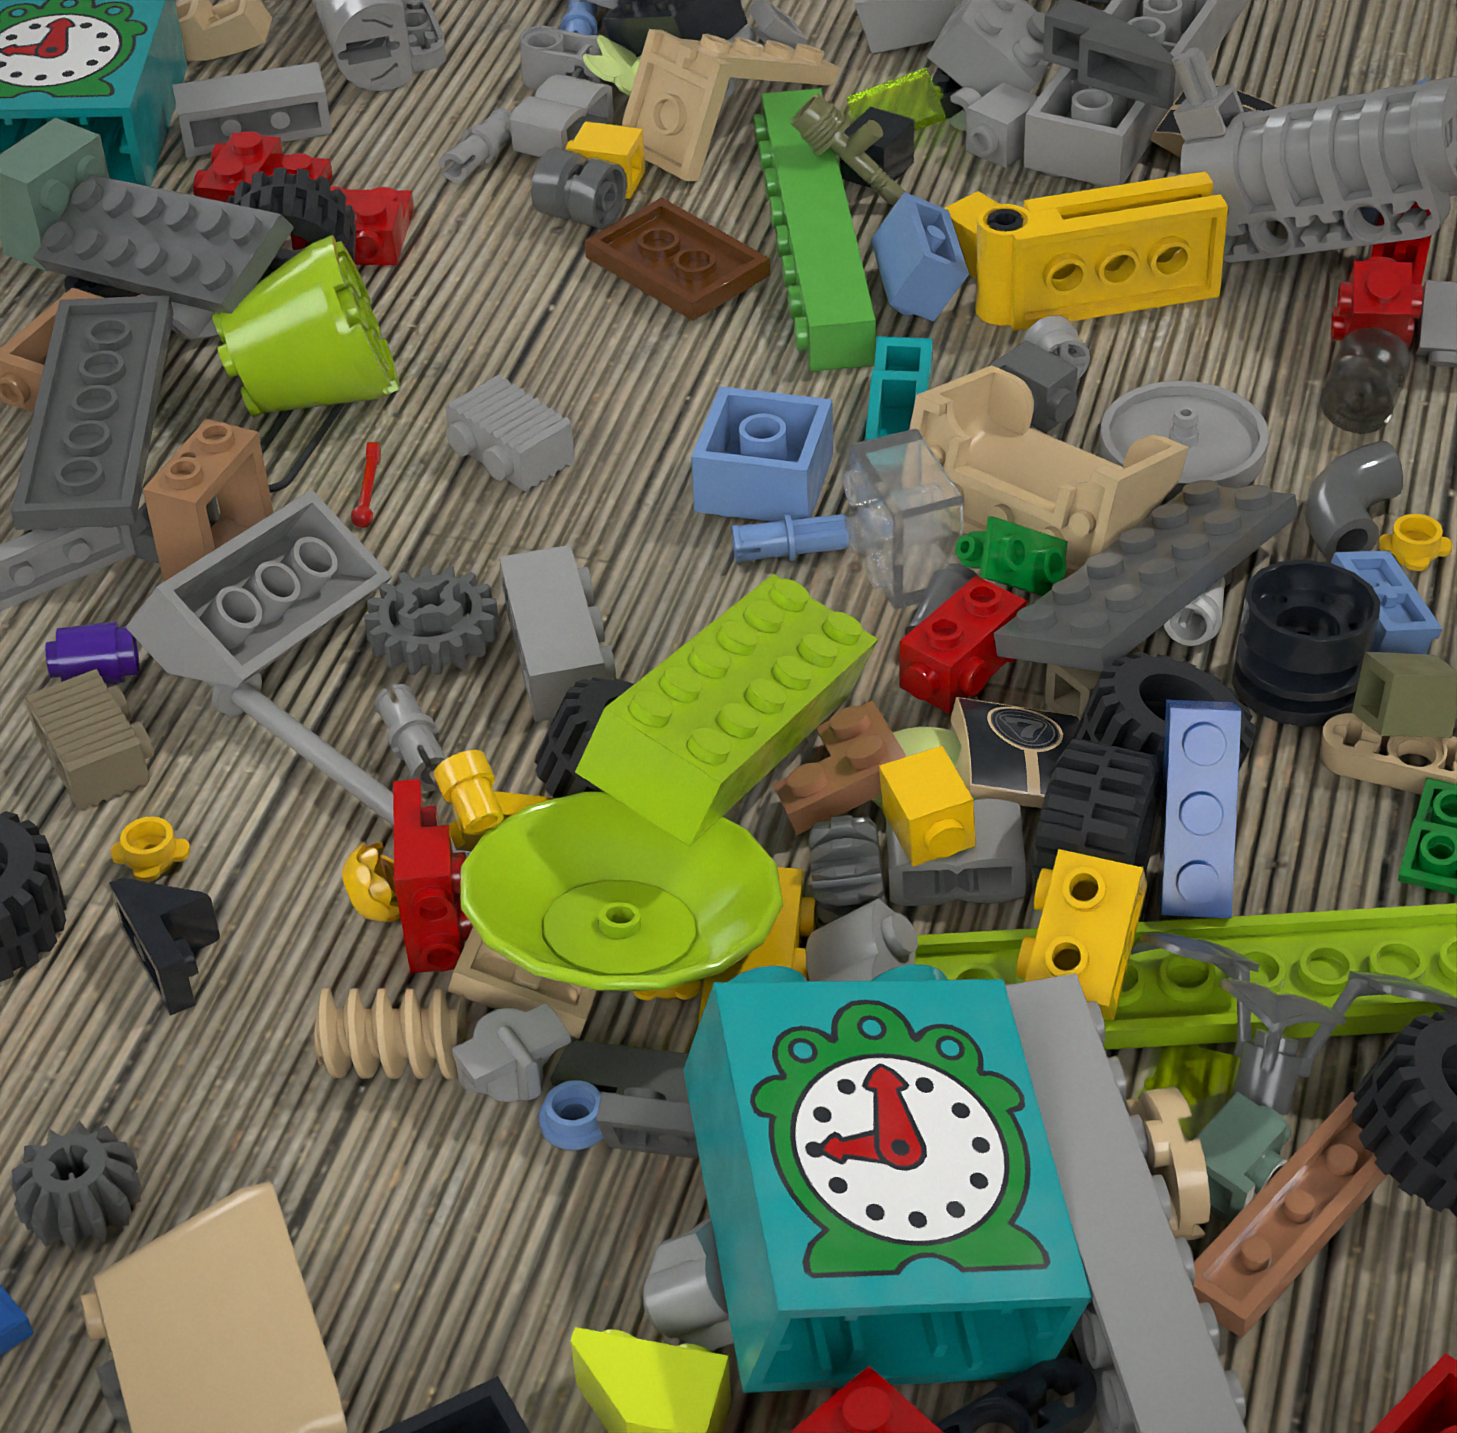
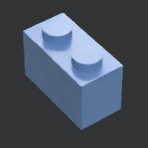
(919, 257)

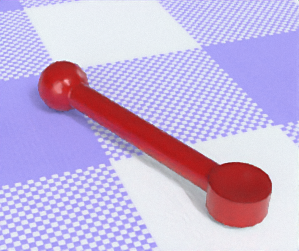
(362, 515)

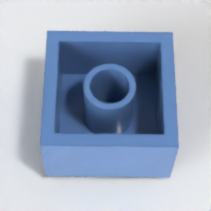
(762, 455)

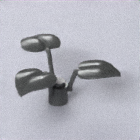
(1271, 1061)

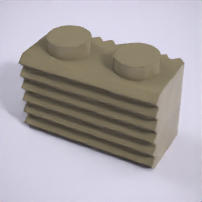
(90, 738)

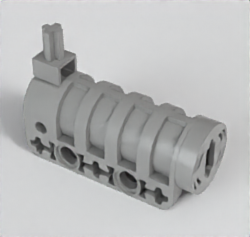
(1321, 162)

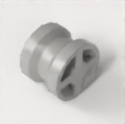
(1061, 339)

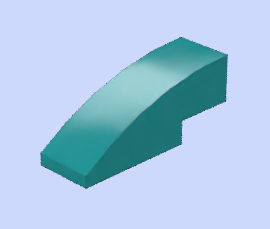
(900, 373)

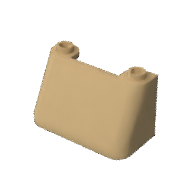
(1034, 480)
(217, 1327)

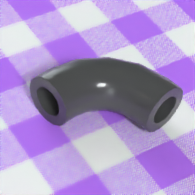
(1344, 492)

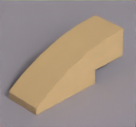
(222, 28)

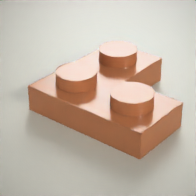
(850, 776)

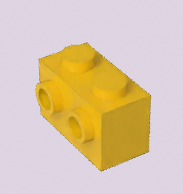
(1085, 925)

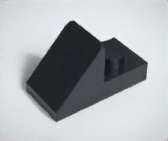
(164, 930)

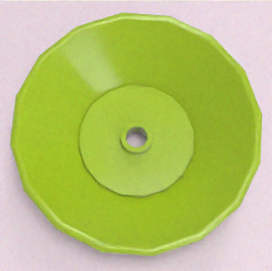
(615, 901)

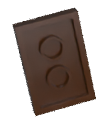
(677, 258)

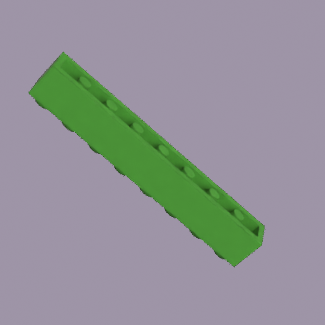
(815, 240)

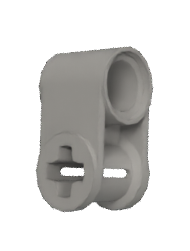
(552, 52)

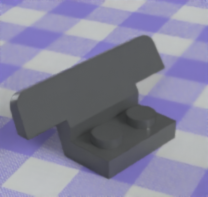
(650, 1098)

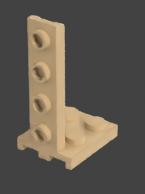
(685, 82)

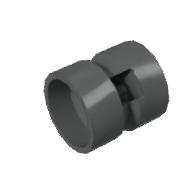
(578, 188)

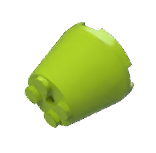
(307, 336)

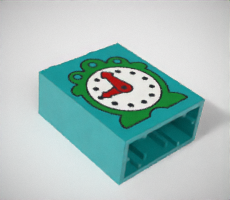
(95, 68)
(879, 1181)

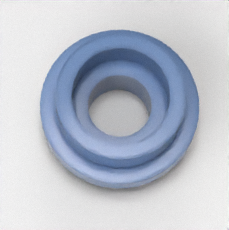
(567, 1102)

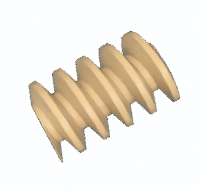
(388, 1034)

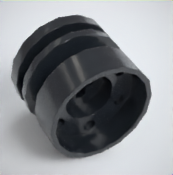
(1304, 641)

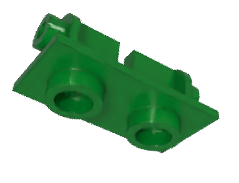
(1014, 556)

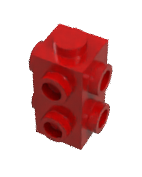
(1377, 297)
(955, 645)

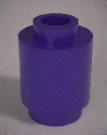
(93, 647)

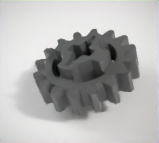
(431, 620)

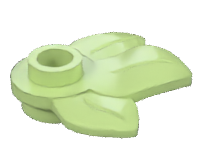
(614, 65)

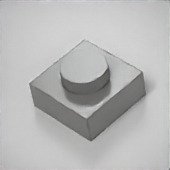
(775, 24)

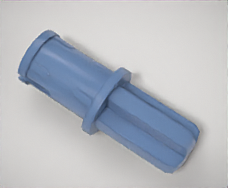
(789, 537)

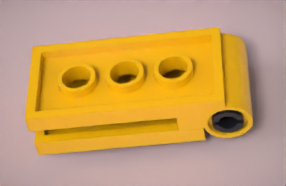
(1100, 251)

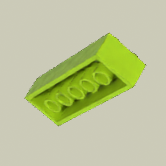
(726, 708)

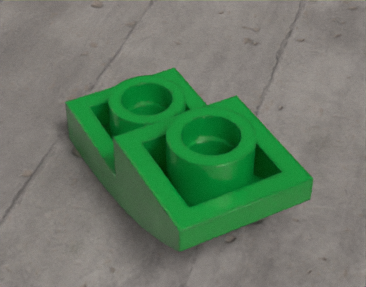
(1432, 841)

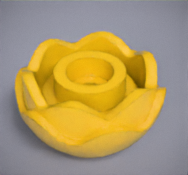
(371, 883)

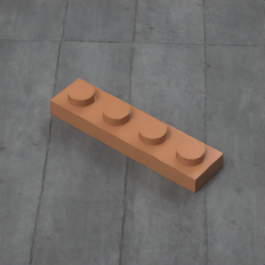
(1287, 1222)

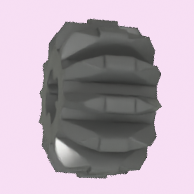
(845, 866)
(76, 1185)

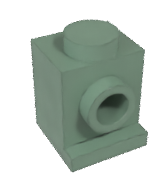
(1241, 1153)

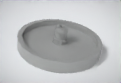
(1220, 428)

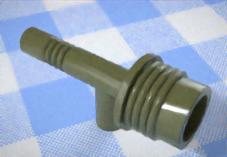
(824, 127)

